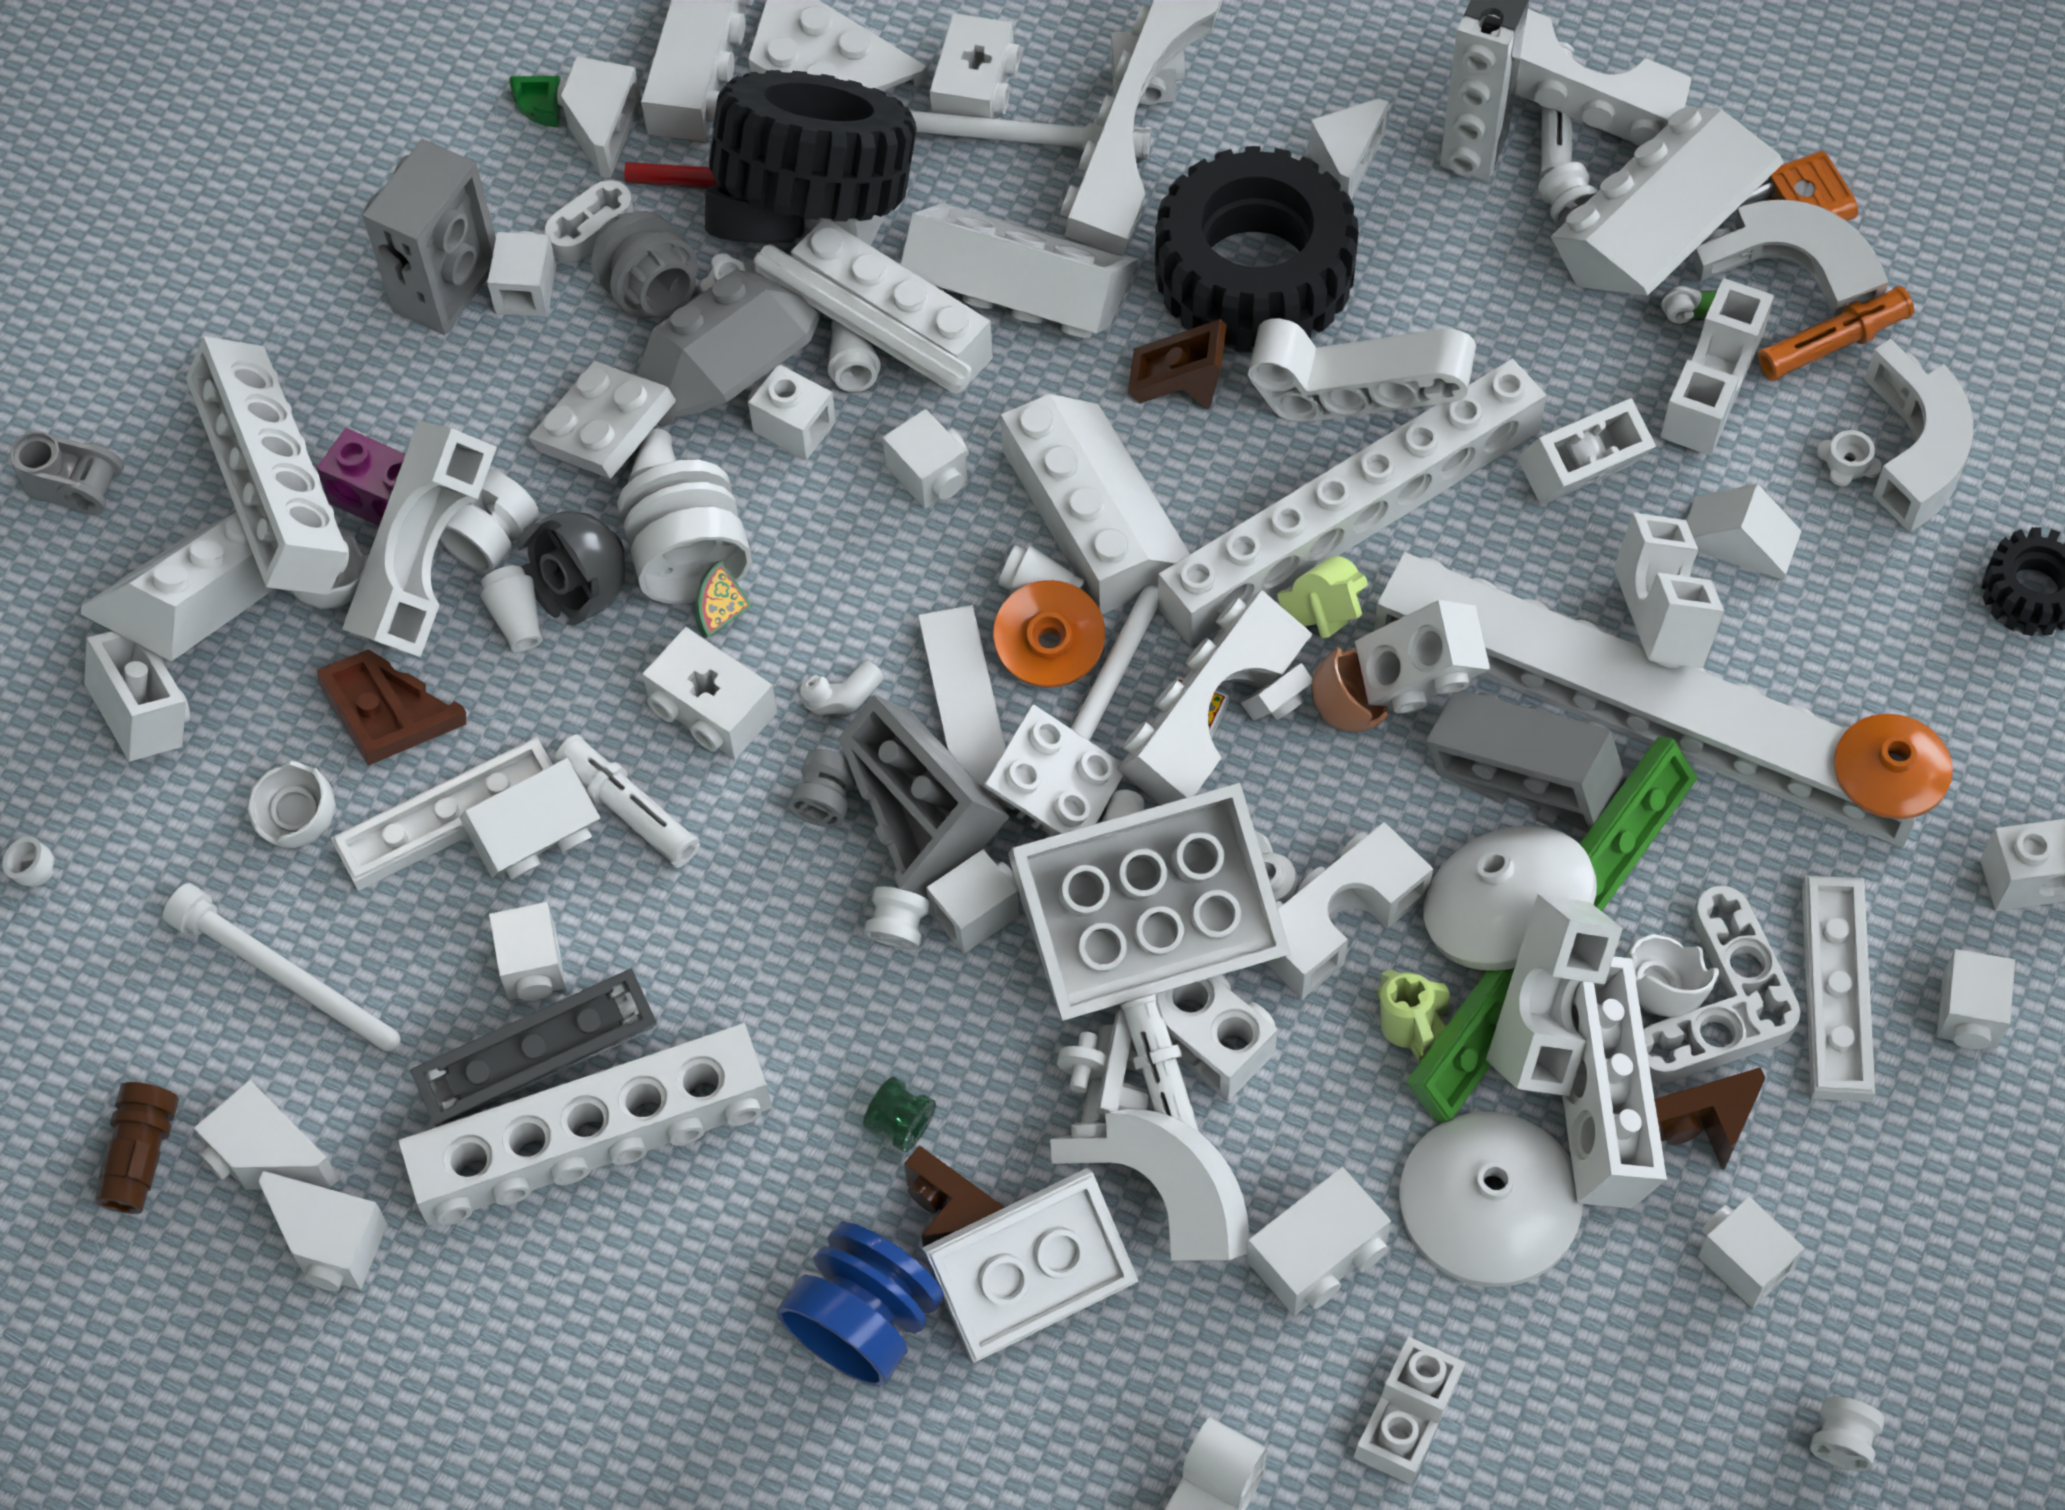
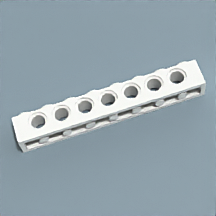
(1352, 500)

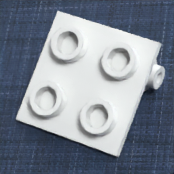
(1053, 775)

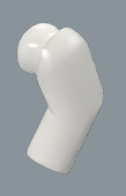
(844, 697)

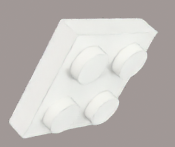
(602, 419)

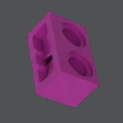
(360, 475)

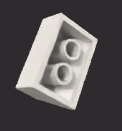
(183, 591)

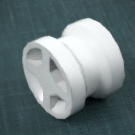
(1566, 189)
(896, 917)
(1847, 1433)

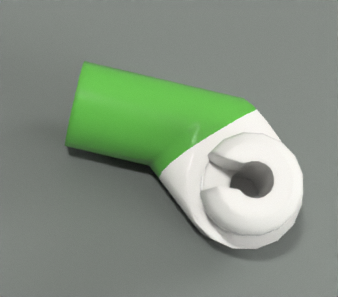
(1685, 303)

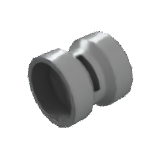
(824, 789)

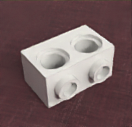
(1422, 656)
(1220, 1018)

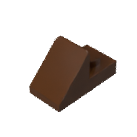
(1178, 363)
(1716, 1106)
(940, 1187)

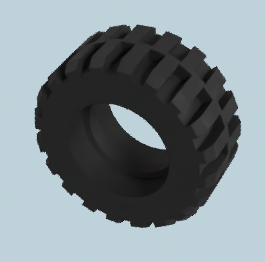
(812, 145)
(1255, 195)

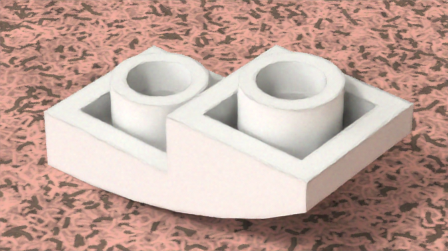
(1409, 1410)

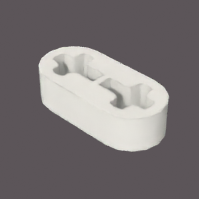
(586, 218)

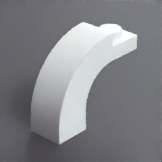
(1804, 235)
(1941, 421)
(1191, 1175)

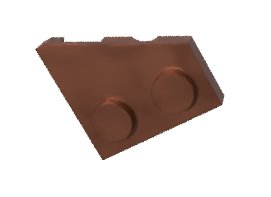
(385, 707)

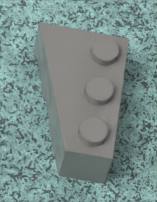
(1527, 754)
(920, 794)

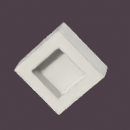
(1279, 695)

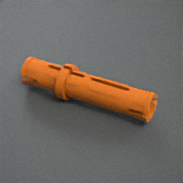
(1855, 324)

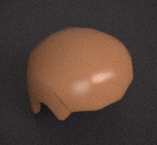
(1341, 694)

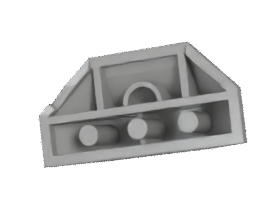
(726, 341)

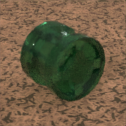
(899, 1114)

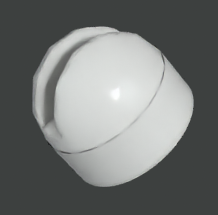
(31, 854)

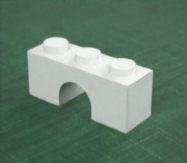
(1718, 367)
(1669, 608)
(1372, 875)
(1535, 1031)

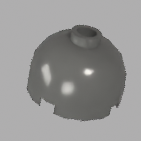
(573, 564)

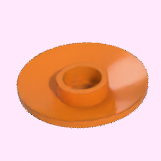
(1042, 610)
(1887, 785)

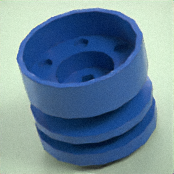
(859, 1304)

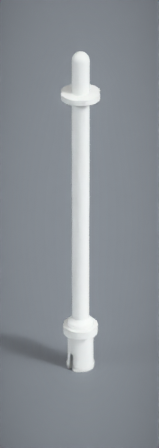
(1023, 131)

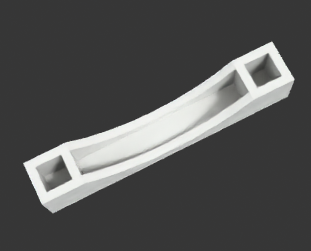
(1112, 192)

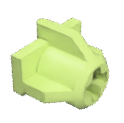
(1325, 595)
(1412, 1010)

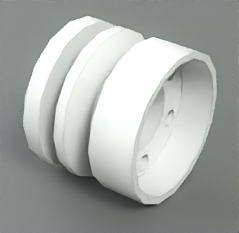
(681, 524)

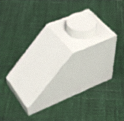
(600, 108)
(254, 1136)
(325, 1230)

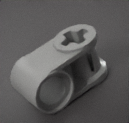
(72, 473)

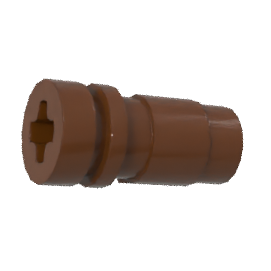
(135, 1146)

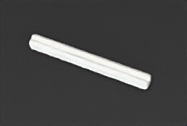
(864, 319)

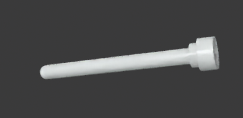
(1116, 662)
(192, 912)

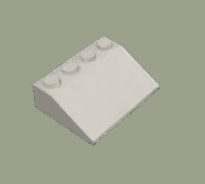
(1149, 901)

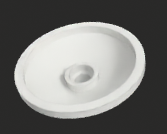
(1489, 888)
(1485, 1232)

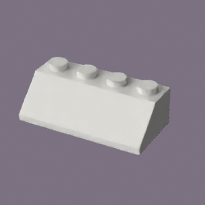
(1664, 202)
(1017, 268)
(1090, 497)

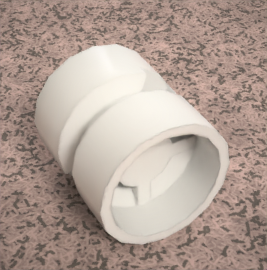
(482, 528)

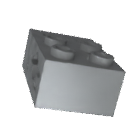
(431, 235)

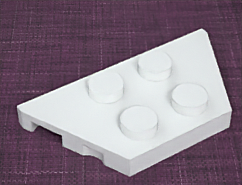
(823, 41)

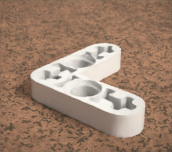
(1738, 1012)

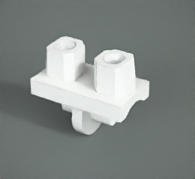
(1105, 1070)

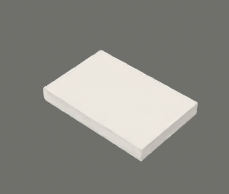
(1030, 1265)

